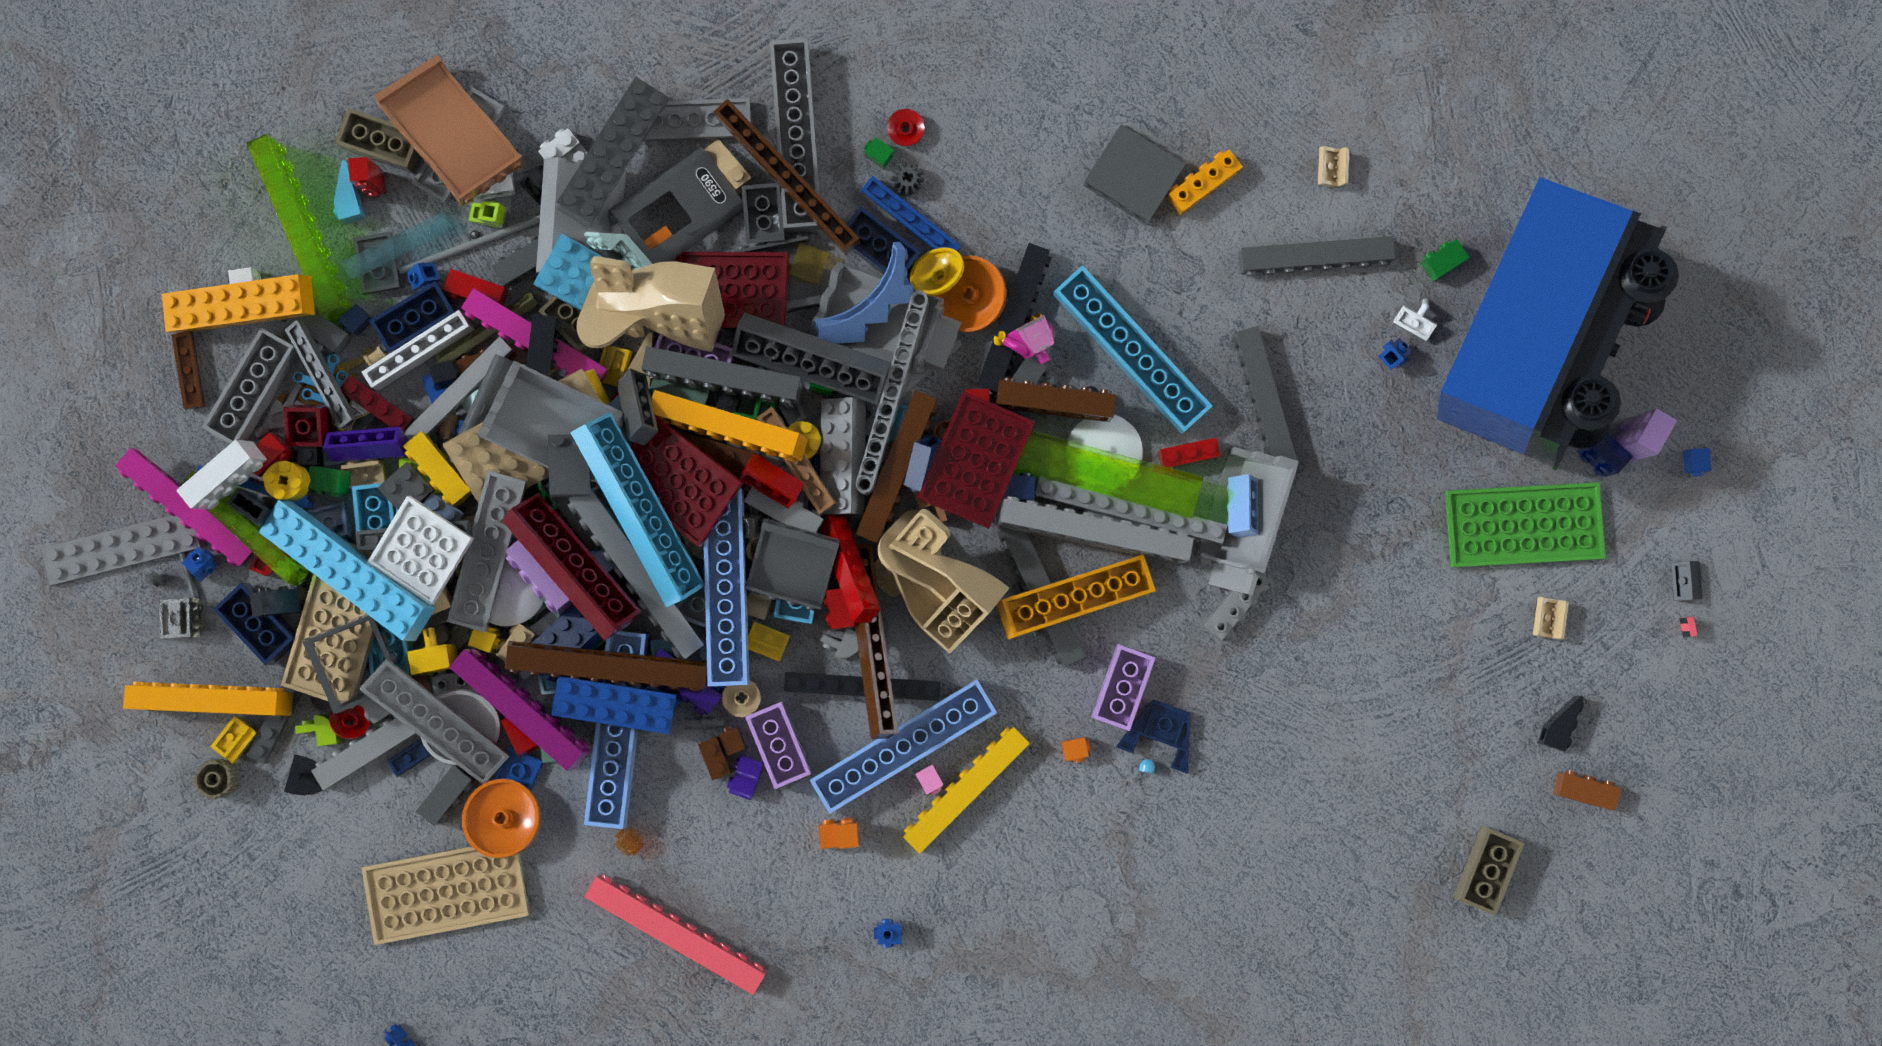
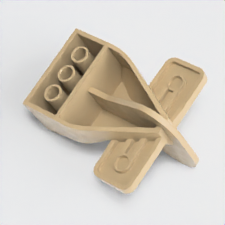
(665, 297)
(939, 592)

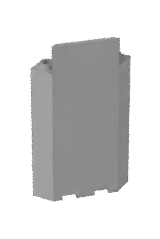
(553, 223)
(851, 286)
(537, 406)
(1244, 558)

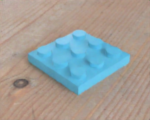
(567, 272)

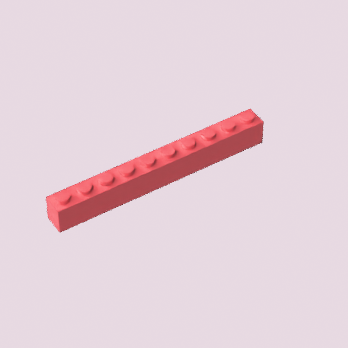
(675, 933)

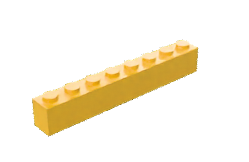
(966, 789)

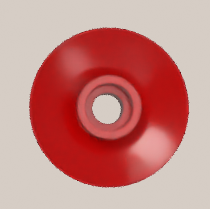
(905, 118)
(353, 715)

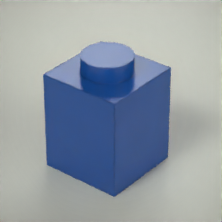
(1697, 461)

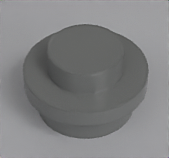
(155, 579)

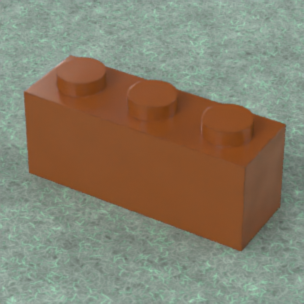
(1587, 790)

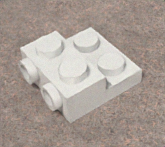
(563, 146)

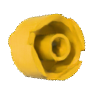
(812, 434)
(276, 478)

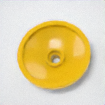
(937, 271)

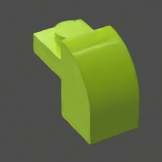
(488, 214)
(323, 730)

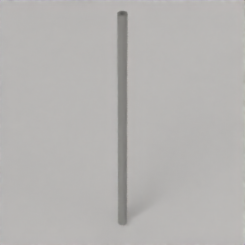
(474, 243)

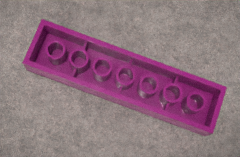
(521, 708)

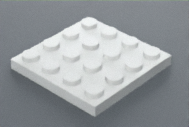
(420, 550)

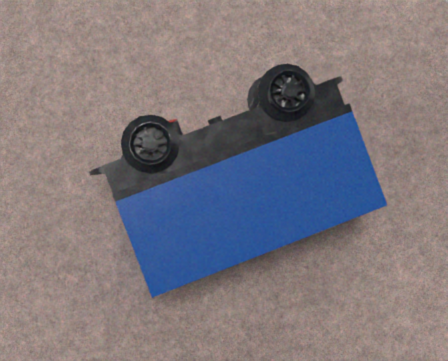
(1553, 321)

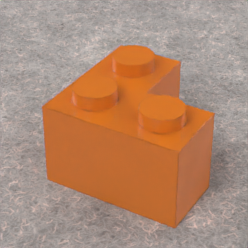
(839, 834)

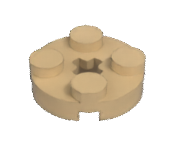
(750, 704)

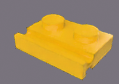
(616, 361)
(767, 641)
(234, 739)

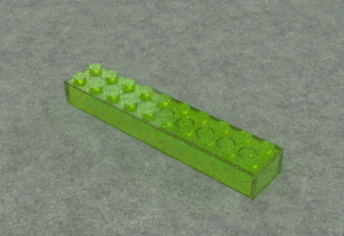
(300, 226)
(1110, 474)

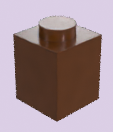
(732, 740)

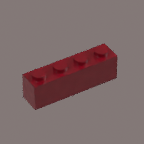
(376, 403)

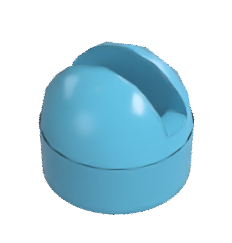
(1147, 766)

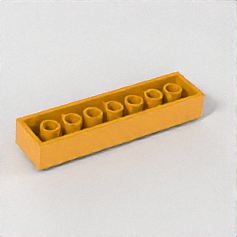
(238, 303)
(729, 426)
(1075, 596)
(208, 698)

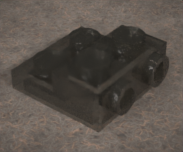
(180, 618)

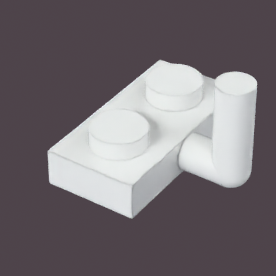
(1416, 321)

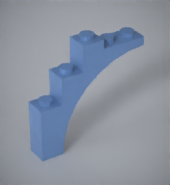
(875, 308)

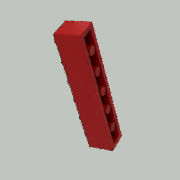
(851, 571)

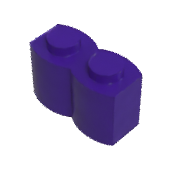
(746, 777)

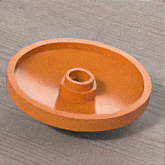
(977, 295)
(501, 818)

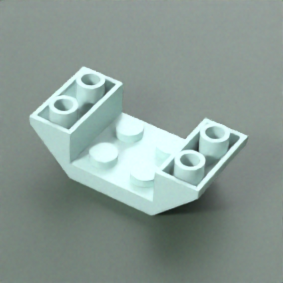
(619, 243)

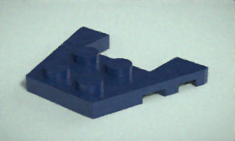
(1164, 725)

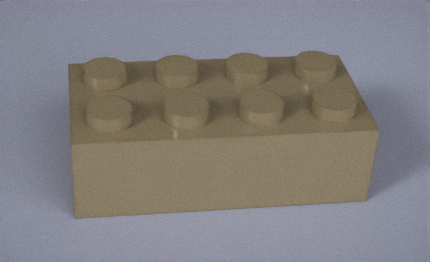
(376, 140)
(1488, 870)

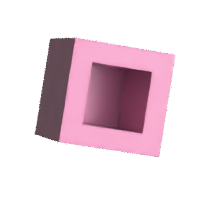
(930, 780)

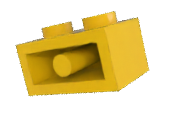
(487, 641)

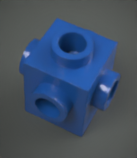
(422, 275)
(1395, 353)
(200, 563)
(894, 928)

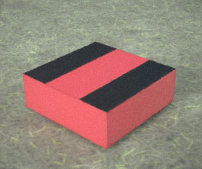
(1688, 626)

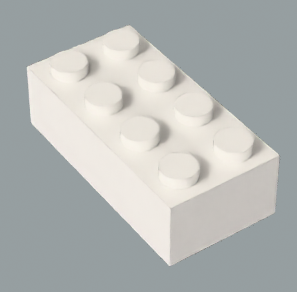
(221, 475)

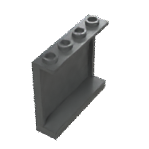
(1134, 174)
(799, 294)
(792, 564)

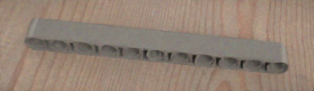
(892, 383)

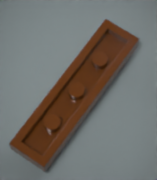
(188, 370)

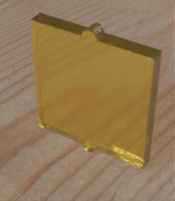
(809, 263)

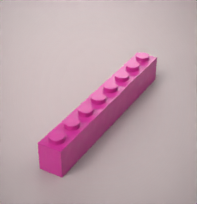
(517, 328)
(163, 490)

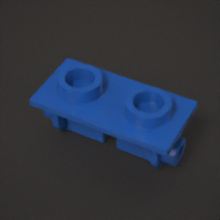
(396, 1036)

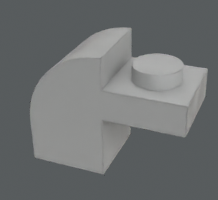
(845, 648)

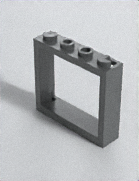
(321, 671)

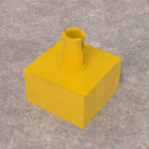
(432, 657)

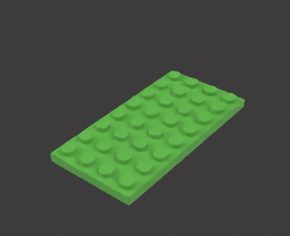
(1525, 524)

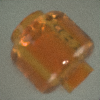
(629, 841)

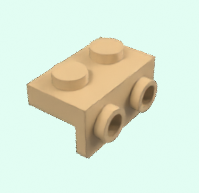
(1333, 166)
(365, 473)
(1550, 618)

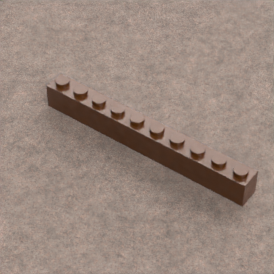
(787, 177)
(875, 663)
(605, 665)

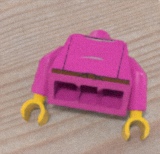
(1030, 338)

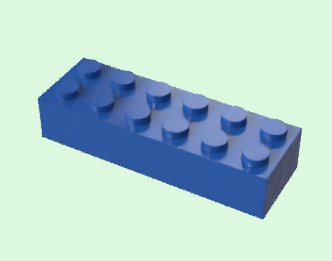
(614, 704)

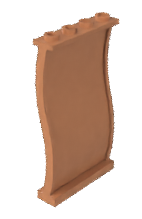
(449, 130)

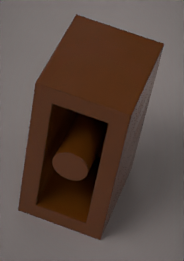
(715, 758)

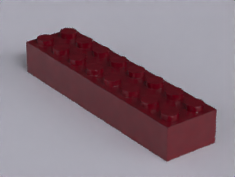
(571, 566)

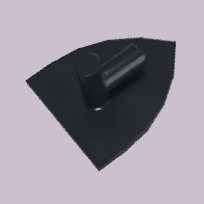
(300, 778)

